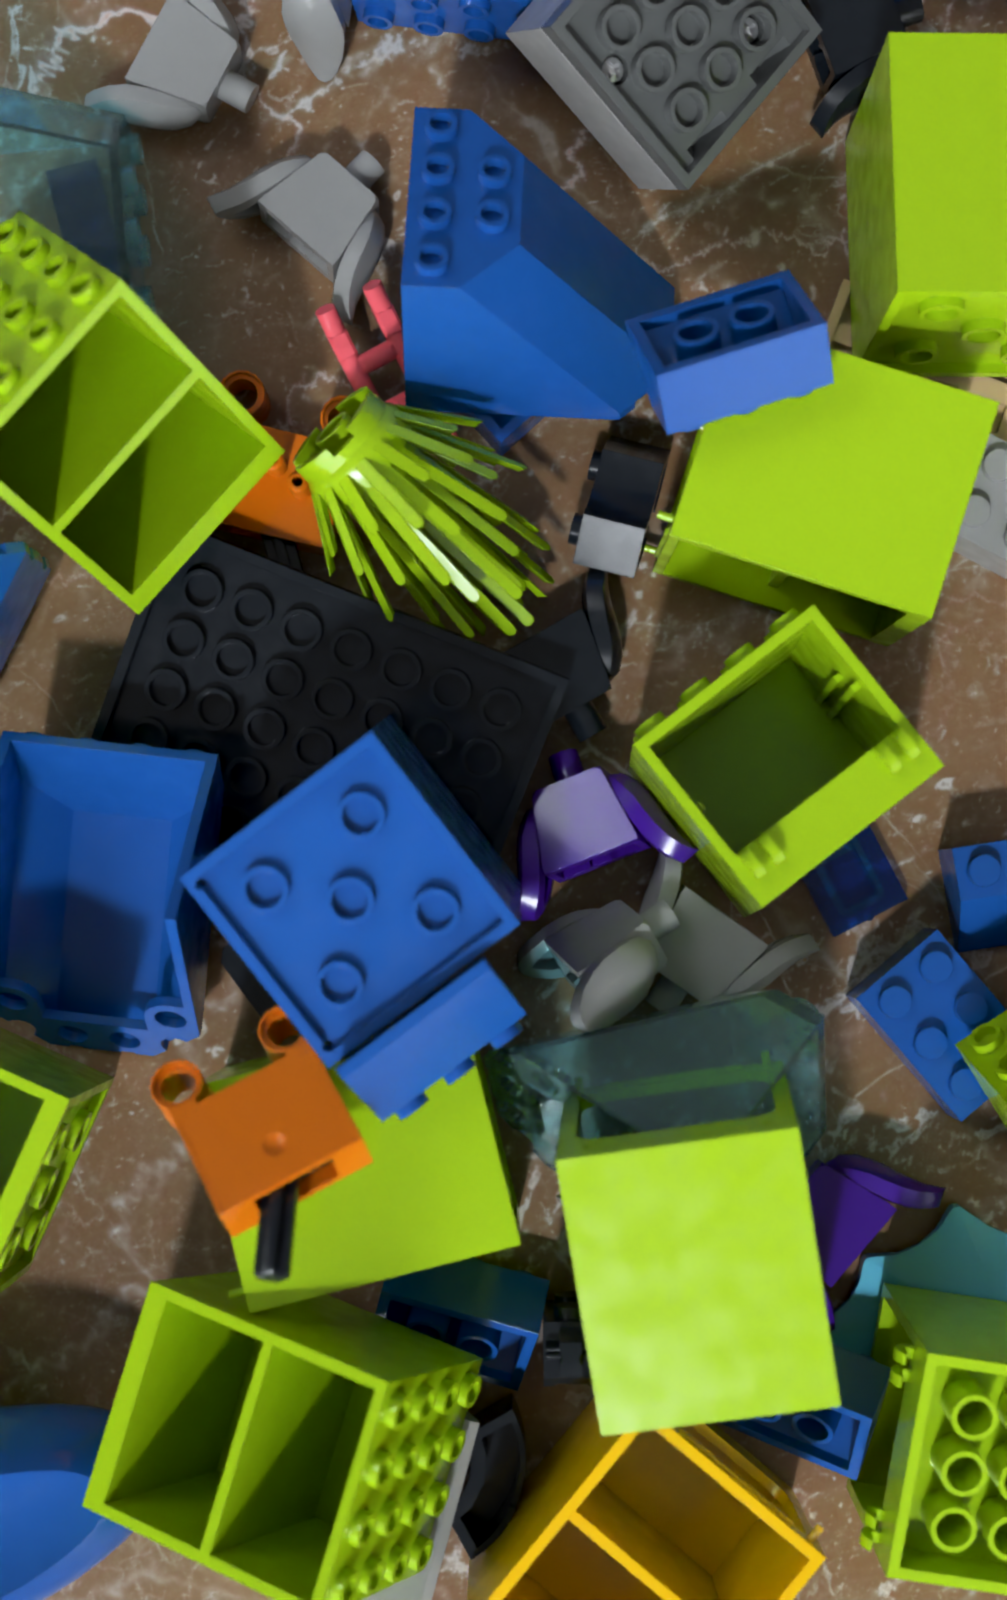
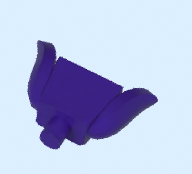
(587, 824)
(852, 1207)

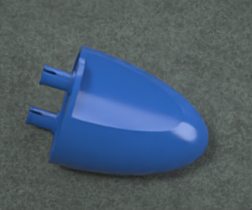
(43, 1482)

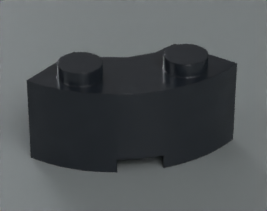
(620, 506)
(492, 1477)

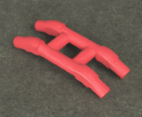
(357, 365)

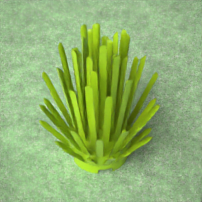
(421, 515)

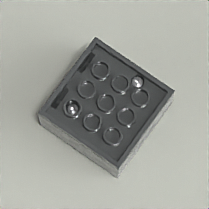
(663, 77)

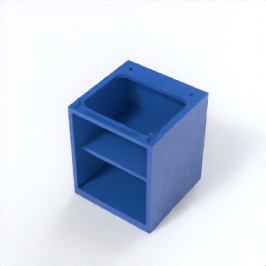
(358, 891)

